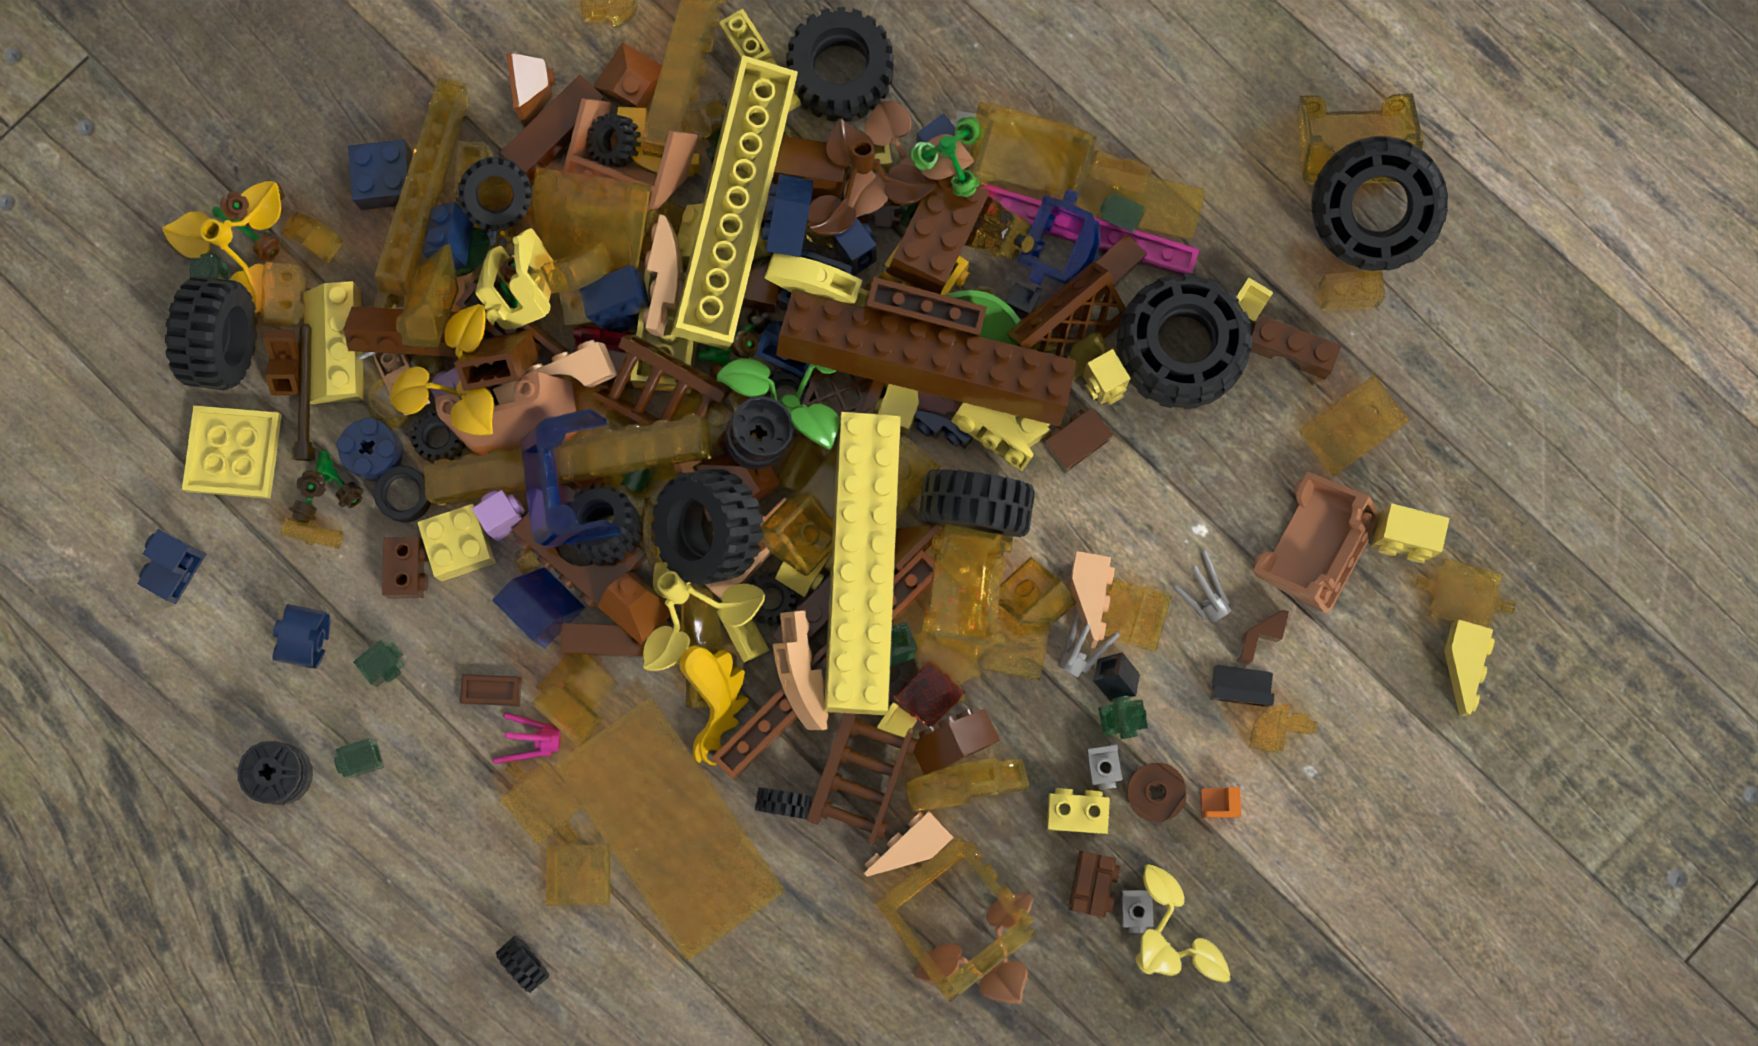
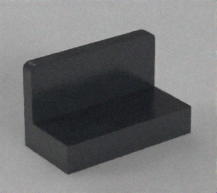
(1242, 686)

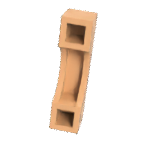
(588, 365)

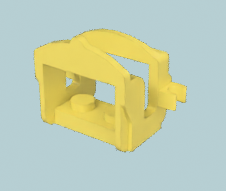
(528, 287)

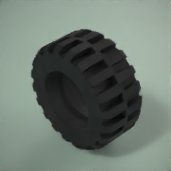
(841, 29)
(211, 333)
(977, 502)
(733, 519)

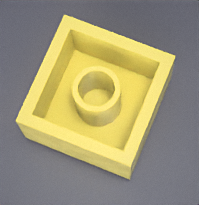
(1410, 533)
(456, 543)

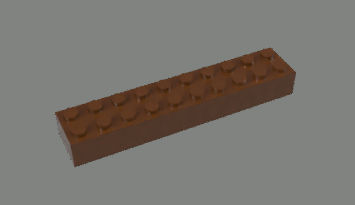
(926, 358)

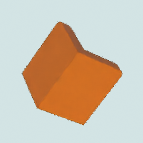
(1221, 802)

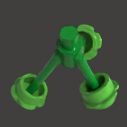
(926, 155)

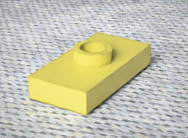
(747, 640)

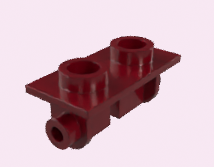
(610, 339)

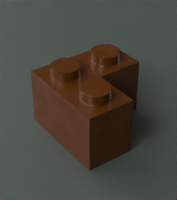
(954, 740)

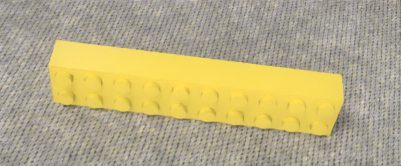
(734, 203)
(862, 564)

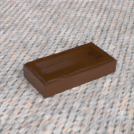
(490, 690)

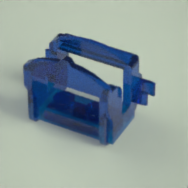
(1084, 250)

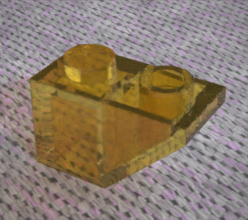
(312, 236)

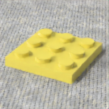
(231, 452)

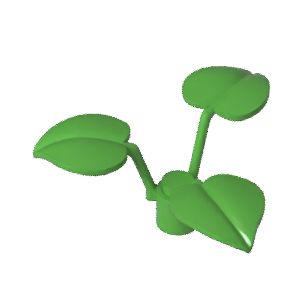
(751, 379)

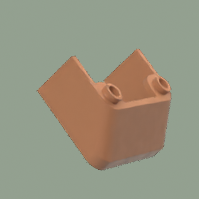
(672, 169)

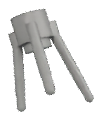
(1215, 605)
(1072, 658)

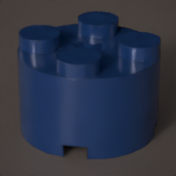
(356, 441)
(301, 636)

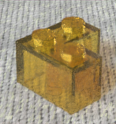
(493, 189)

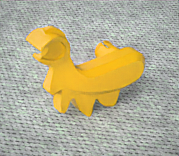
(719, 687)

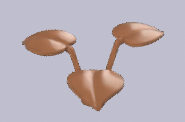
(884, 125)
(1005, 980)

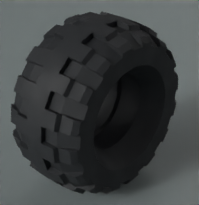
(1367, 160)
(1175, 382)

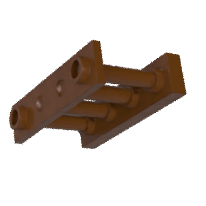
(661, 363)
(833, 780)

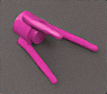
(546, 739)

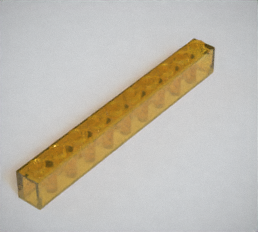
(575, 459)

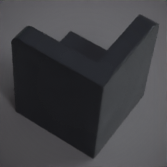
(1023, 300)
(1116, 676)

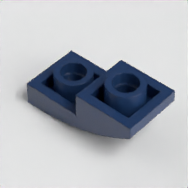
(934, 424)

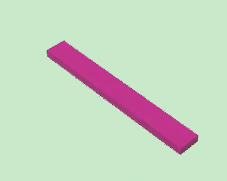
(1160, 251)

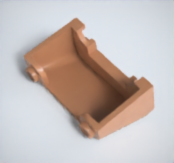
(536, 399)
(1320, 542)

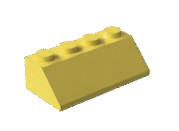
(334, 369)

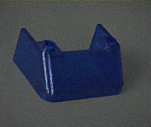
(550, 521)

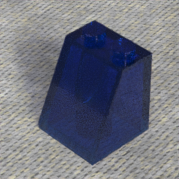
(538, 605)

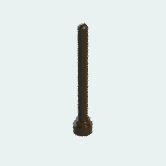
(303, 448)

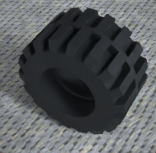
(488, 218)
(599, 503)

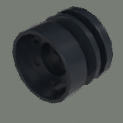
(769, 422)
(285, 786)

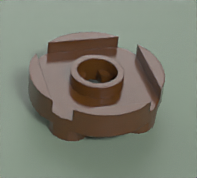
(1173, 790)

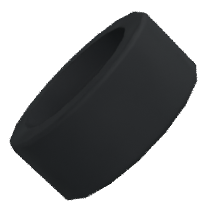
(381, 490)

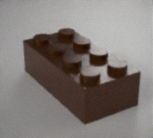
(936, 236)

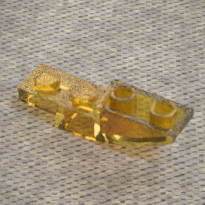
(703, 628)
(966, 781)

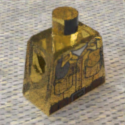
(1000, 232)

